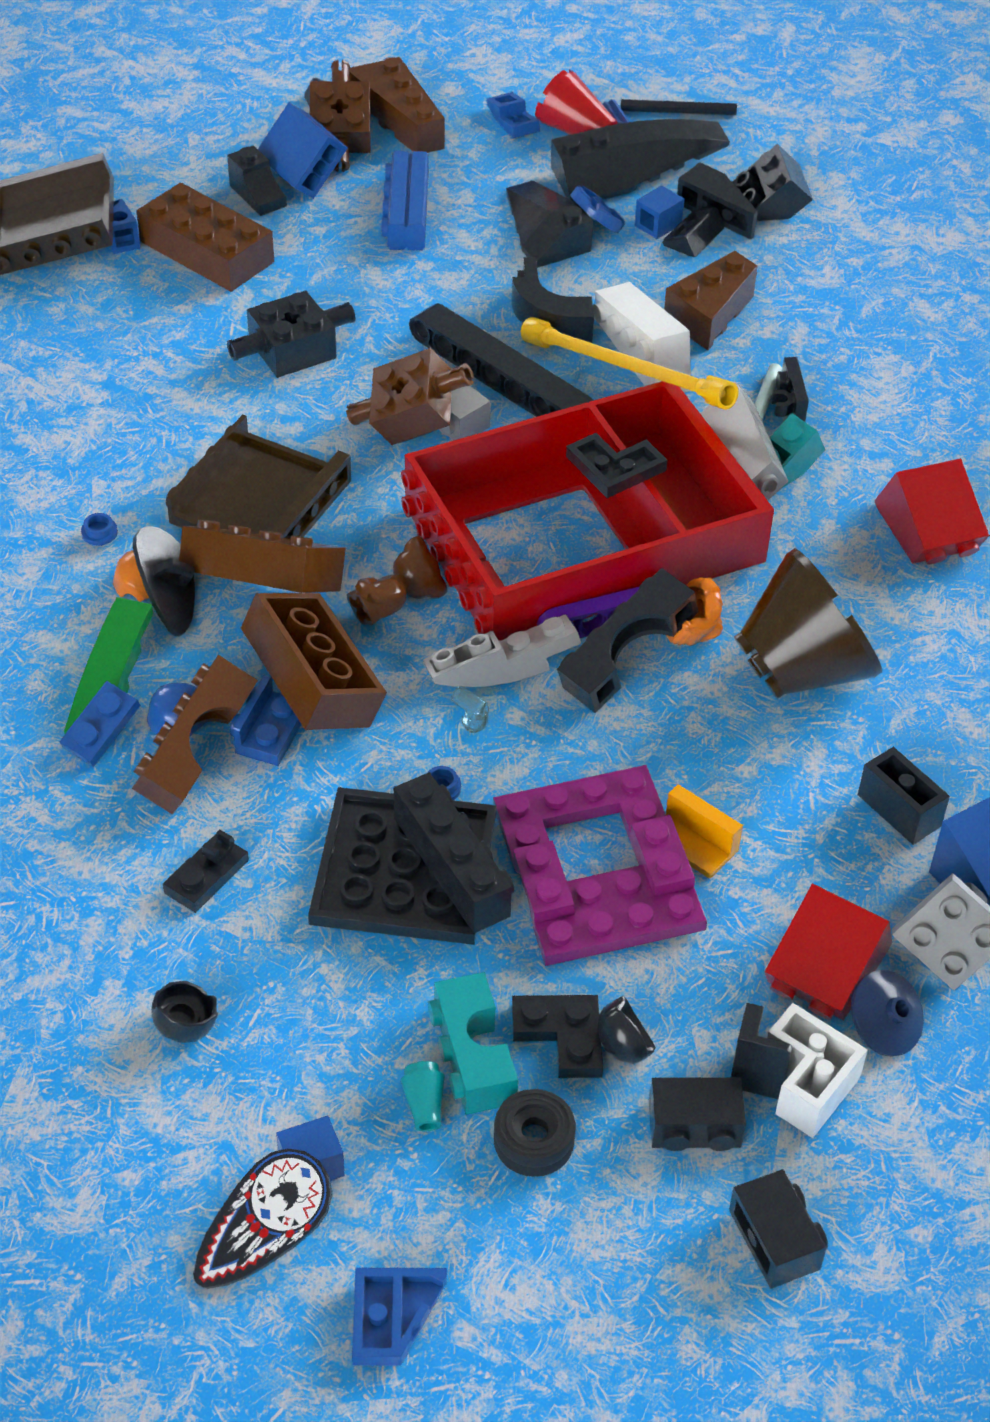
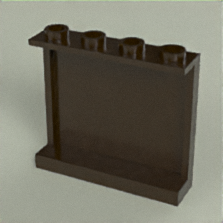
(56, 213)
(258, 485)

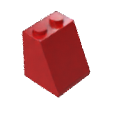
(933, 512)
(827, 952)

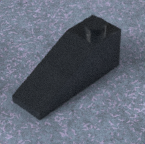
(707, 188)

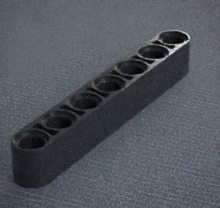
(494, 362)

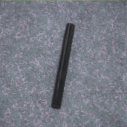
(678, 107)

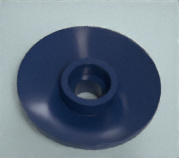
(887, 1013)

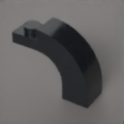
(565, 313)

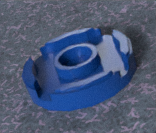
(598, 209)

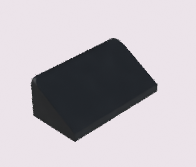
(695, 231)

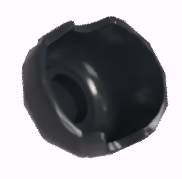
(184, 1011)
(623, 1032)

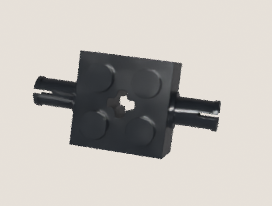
(291, 333)

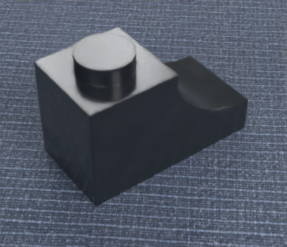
(253, 180)

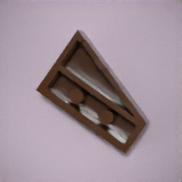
(712, 297)

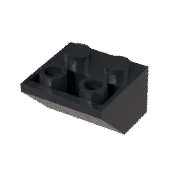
(774, 185)

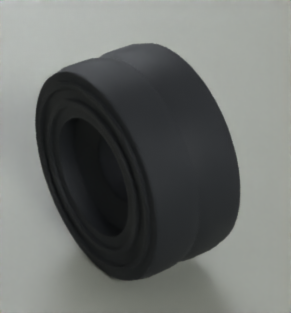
(530, 1156)

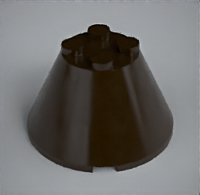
(802, 635)

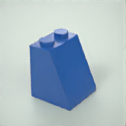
(965, 848)

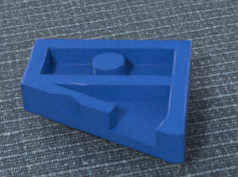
(391, 1311)

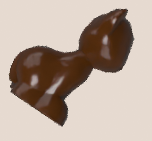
(414, 575)

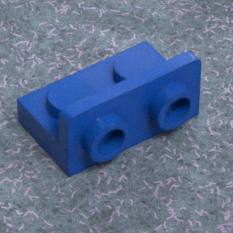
(265, 725)

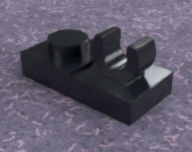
(791, 390)
(206, 871)

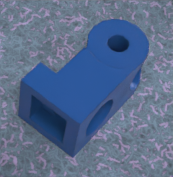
(124, 229)

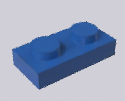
(99, 723)

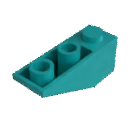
(796, 446)

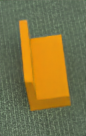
(705, 832)

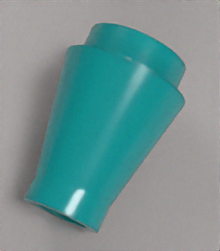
(424, 1092)

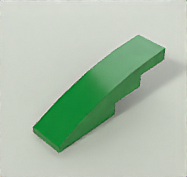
(113, 652)

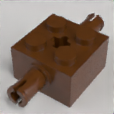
(343, 110)
(410, 396)

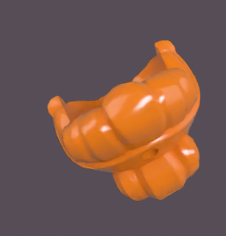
(707, 622)

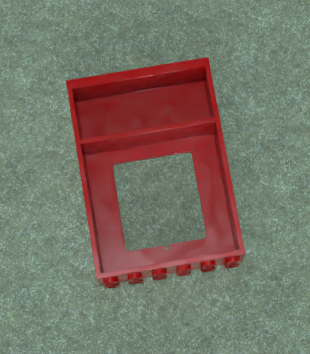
(690, 520)

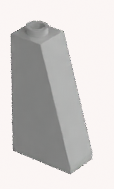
(748, 442)

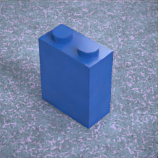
(301, 150)

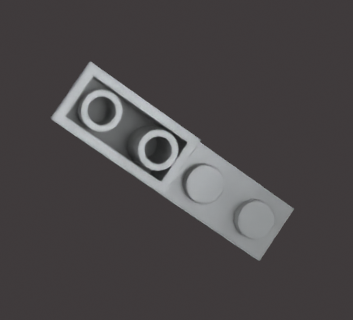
(494, 662)

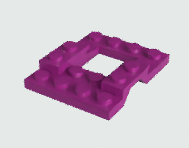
(612, 907)

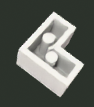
(819, 1071)

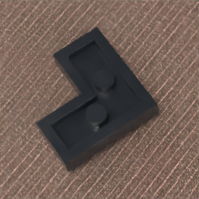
(615, 471)
(569, 1022)

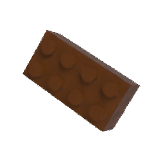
(205, 236)
(313, 661)

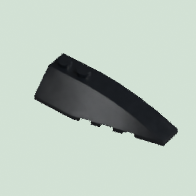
(625, 154)

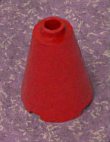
(572, 106)

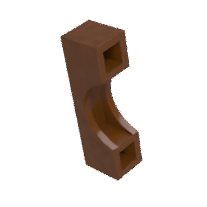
(172, 768)

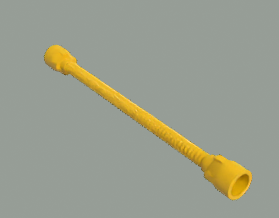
(714, 390)

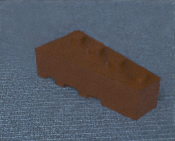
(402, 104)
(262, 558)

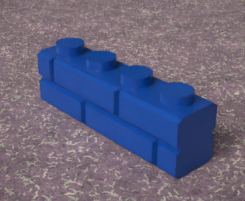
(405, 200)

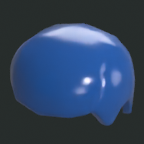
(163, 703)

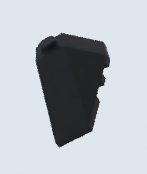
(549, 223)

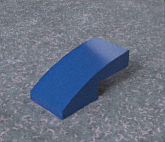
(512, 115)

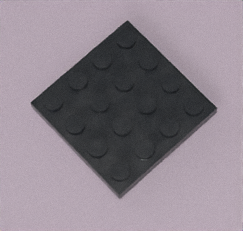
(378, 880)

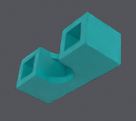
(480, 1073)

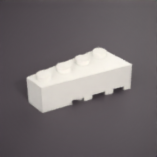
(643, 329)

